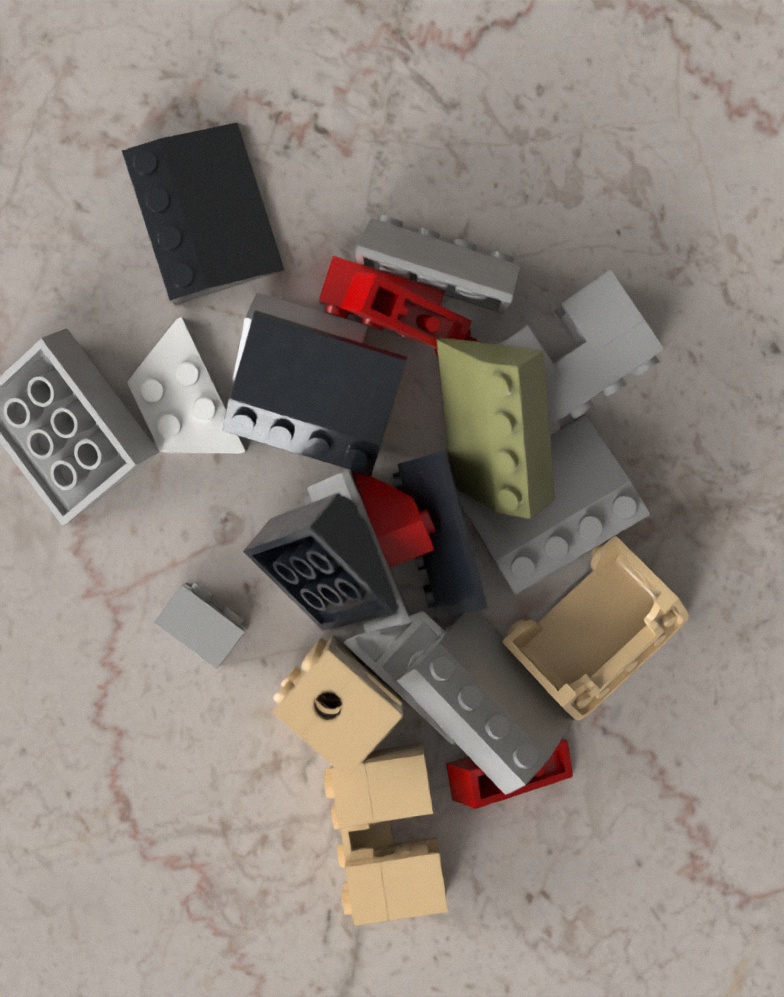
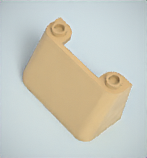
(599, 630)

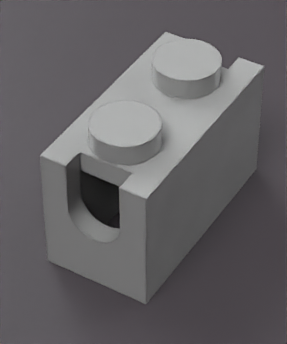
(202, 624)

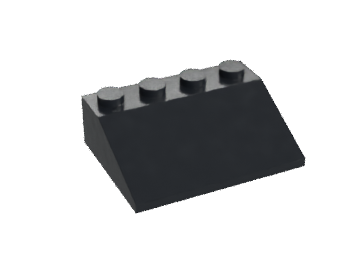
(203, 211)
(313, 393)
(325, 562)
(451, 565)

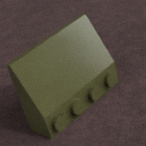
(497, 424)

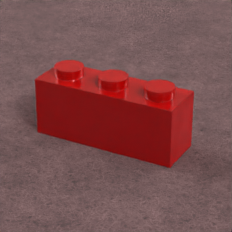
(340, 276)

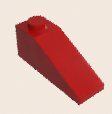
(402, 310)
(395, 520)
(475, 789)

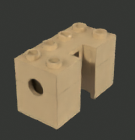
(342, 728)
(385, 877)

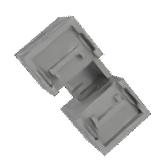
(610, 345)

